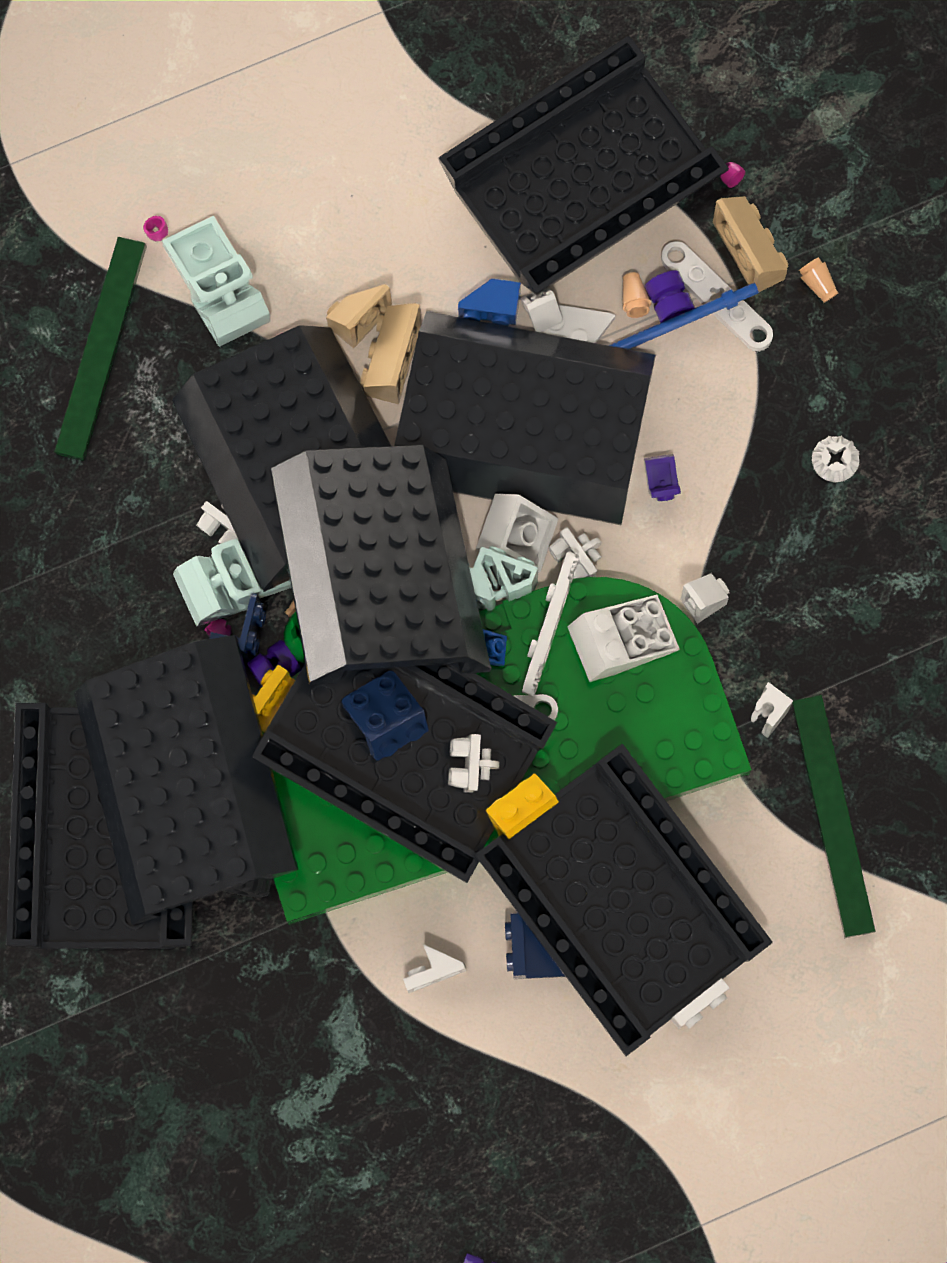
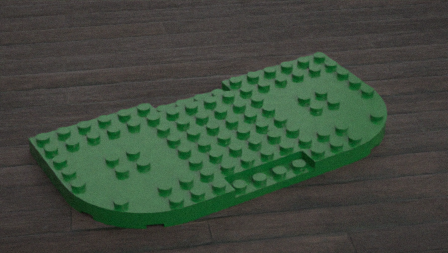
(662, 711)

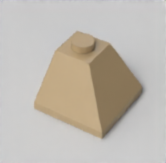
(358, 313)

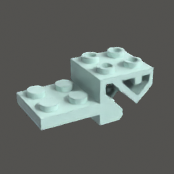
(217, 281)
(514, 577)
(220, 583)

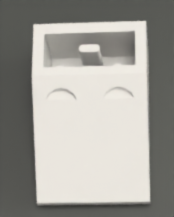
(622, 637)

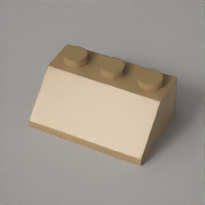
(749, 242)
(392, 352)

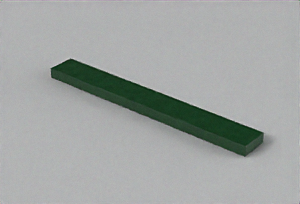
(100, 349)
(833, 817)

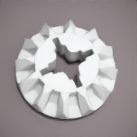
(835, 472)

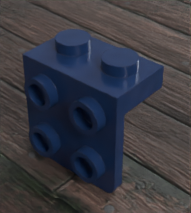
(254, 618)
(386, 714)
(528, 956)

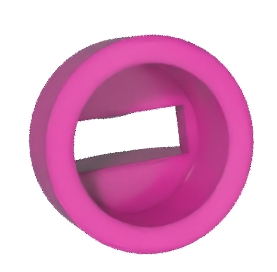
(733, 175)
(160, 224)
(218, 626)

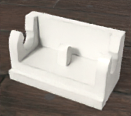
(771, 704)

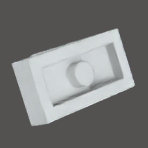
(542, 309)
(442, 968)

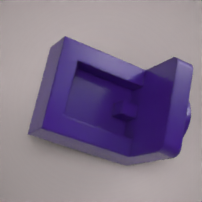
(662, 477)

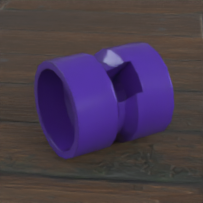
(668, 293)
(276, 655)

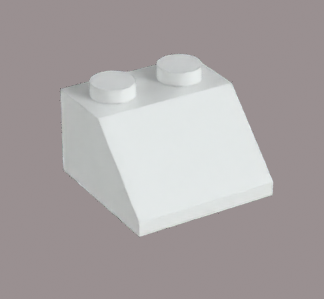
(518, 528)

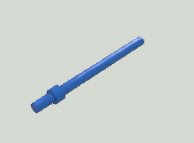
(727, 300)

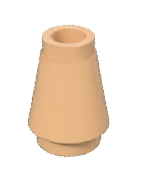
(819, 280)
(635, 298)

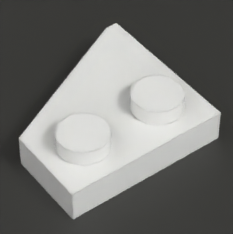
(581, 324)

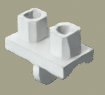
(211, 521)
(568, 543)
(470, 749)

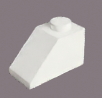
(704, 596)

